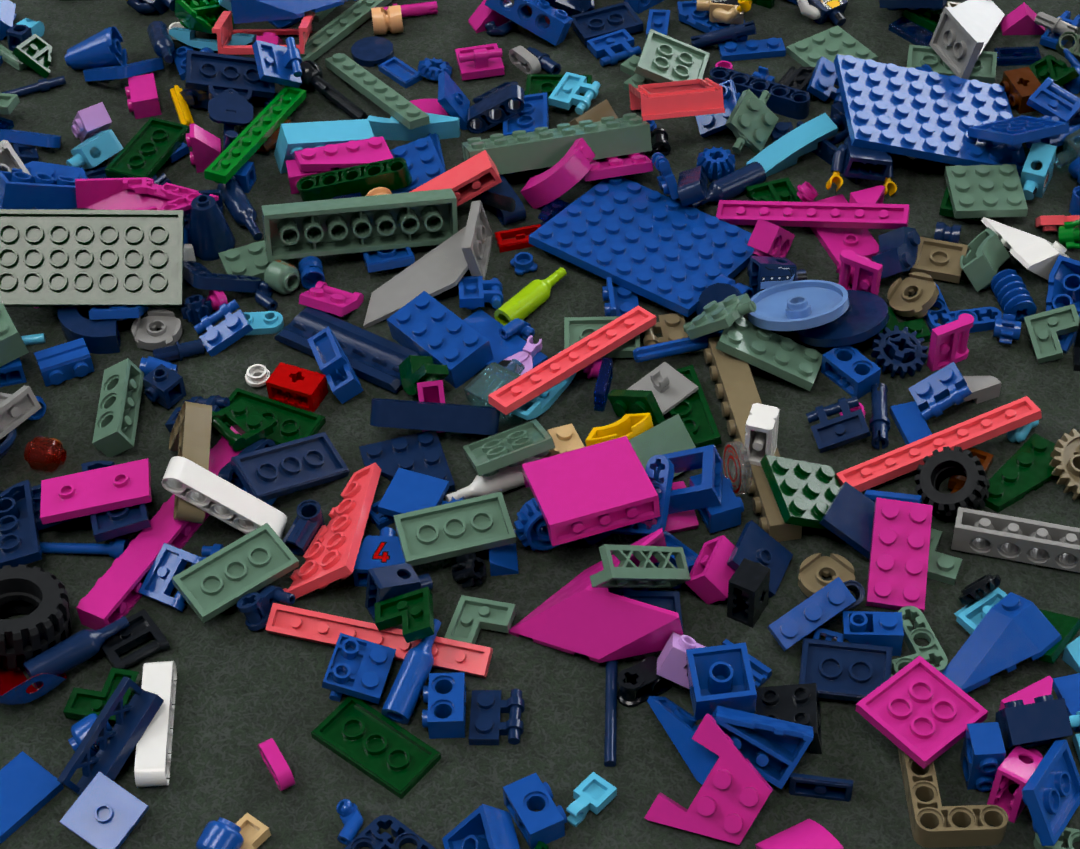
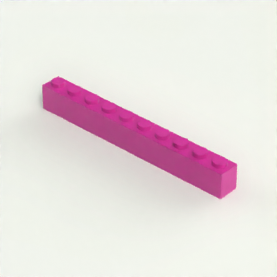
(119, 587)

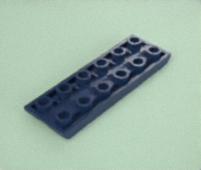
(369, 354)

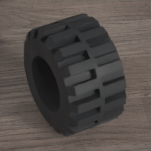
(946, 464)

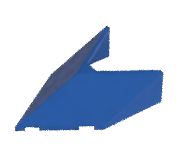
(270, 10)

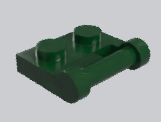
(244, 420)

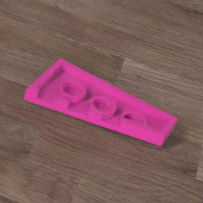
(342, 155)

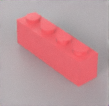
(467, 178)

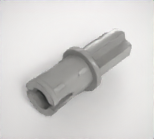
(1056, 25)

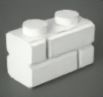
(761, 432)

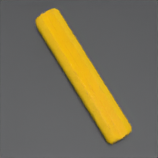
(181, 106)

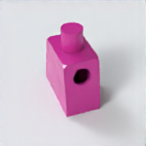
(1014, 770)

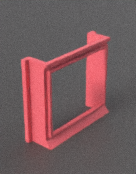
(224, 31)
(677, 99)

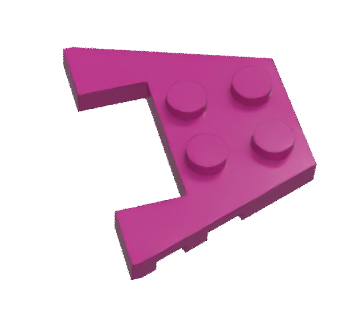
(727, 798)

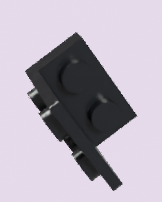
(794, 704)

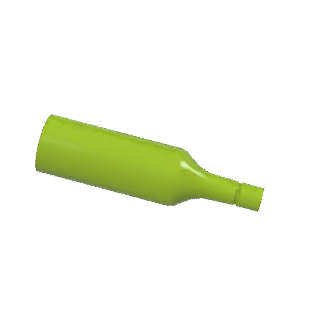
(528, 298)

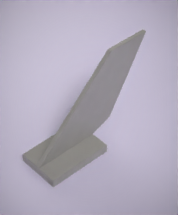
(964, 34)
(437, 269)

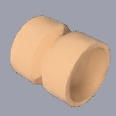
(387, 20)

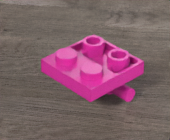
(479, 61)

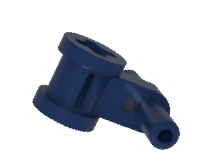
(258, 605)

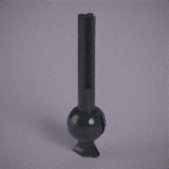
(313, 79)

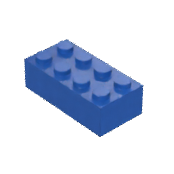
(438, 332)

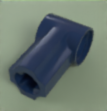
(304, 527)

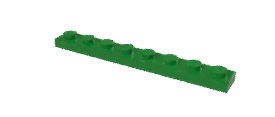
(254, 135)

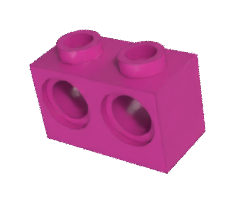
(770, 240)

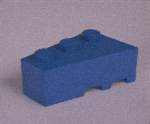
(767, 742)

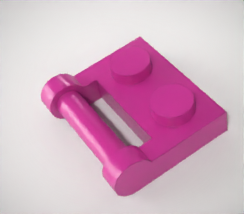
(866, 273)
(331, 299)
(949, 342)

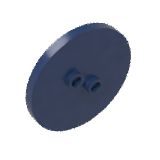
(862, 320)

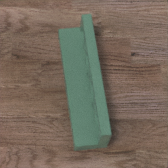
(646, 574)

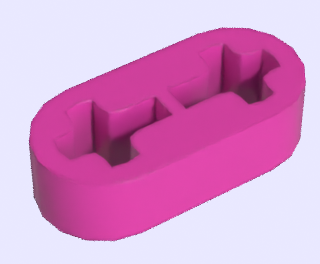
(276, 764)

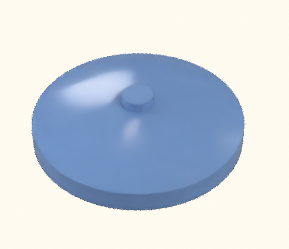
(799, 305)

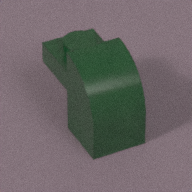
(420, 369)

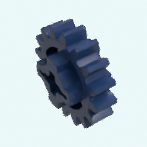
(899, 351)

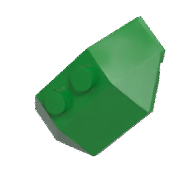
(199, 14)

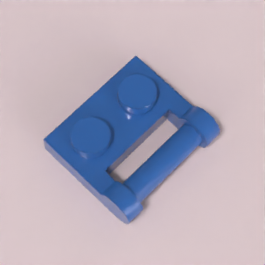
(1054, 101)
(158, 581)

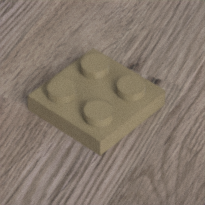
(940, 259)

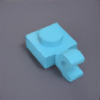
(591, 795)

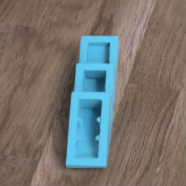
(392, 129)
(794, 144)

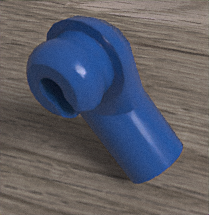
(518, 327)

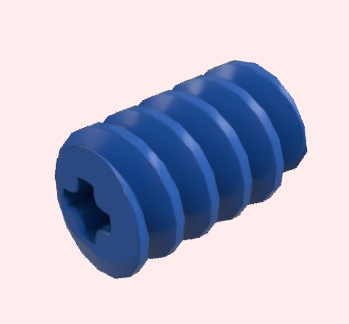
(1012, 294)

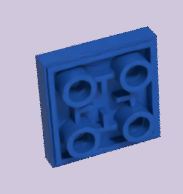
(412, 492)

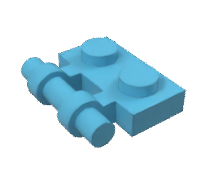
(568, 91)

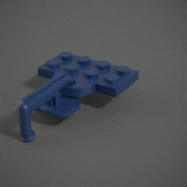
(229, 85)

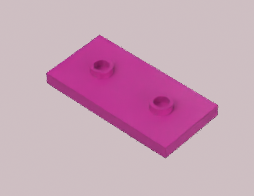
(838, 239)
(95, 491)

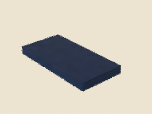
(289, 467)

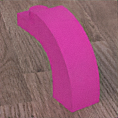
(561, 177)

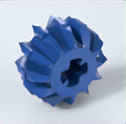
(716, 162)

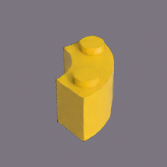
(629, 425)

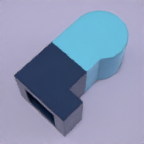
(22, 31)

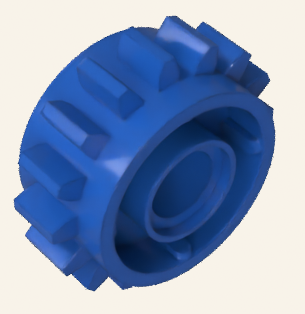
(532, 527)

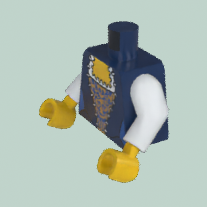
(824, 10)

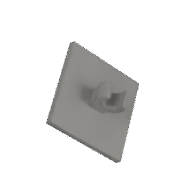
(667, 386)

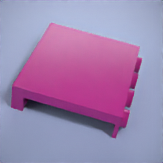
(591, 490)

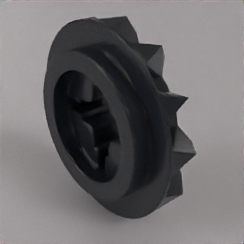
(979, 588)

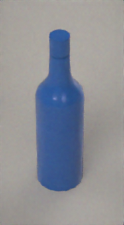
(410, 680)

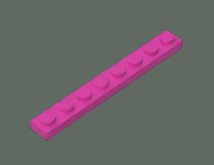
(815, 214)

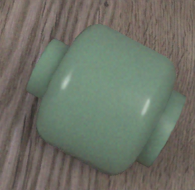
(282, 277)

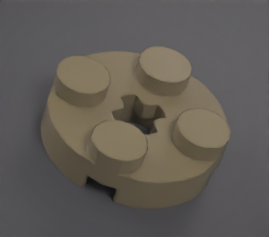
(920, 303)
(815, 566)

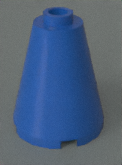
(98, 51)

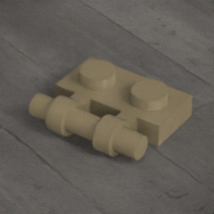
(670, 328)

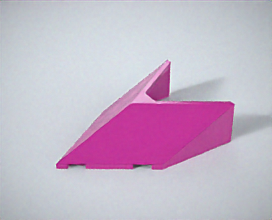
(133, 194)
(599, 621)

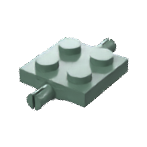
(751, 121)
(719, 315)

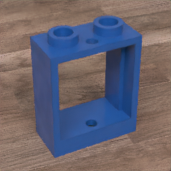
(698, 496)

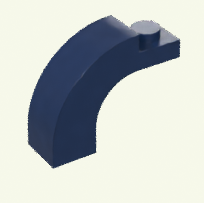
(99, 335)

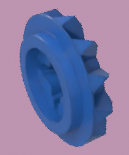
(433, 67)

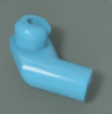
(1021, 433)

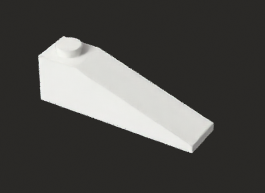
(1030, 250)

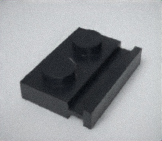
(797, 78)

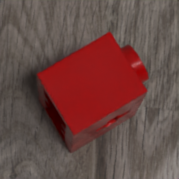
(297, 387)

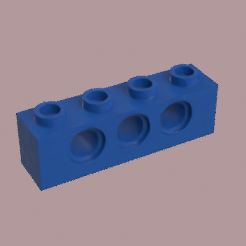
(535, 22)

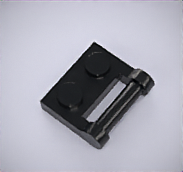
(140, 630)

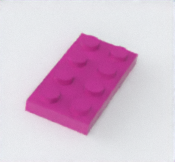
(899, 554)

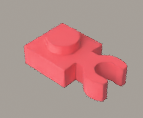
(1051, 222)

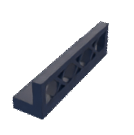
(117, 743)

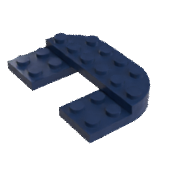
(22, 520)

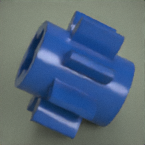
(1007, 329)

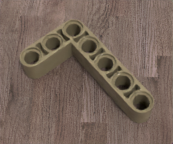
(192, 440)
(946, 818)

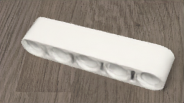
(220, 497)
(152, 749)

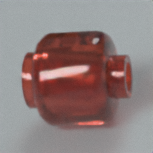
(45, 453)

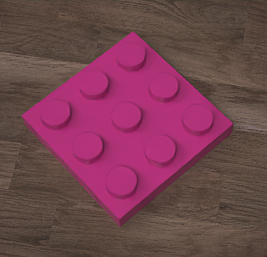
(921, 711)

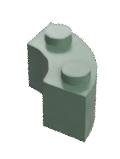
(983, 259)

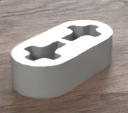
(524, 60)

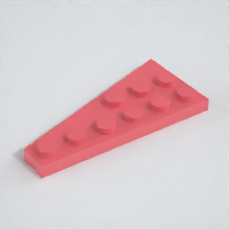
(336, 546)

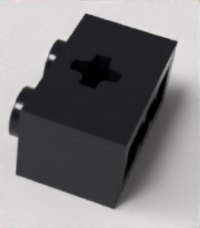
(748, 592)

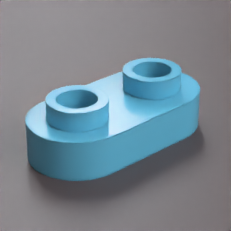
(265, 322)

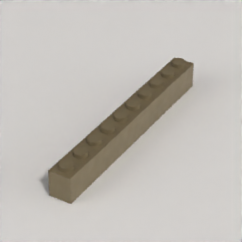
(738, 394)

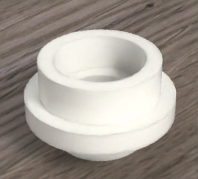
(257, 375)

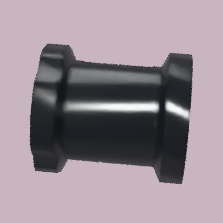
(659, 141)

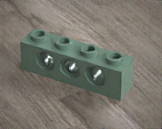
(118, 408)

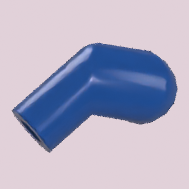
(351, 819)

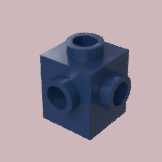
(164, 386)

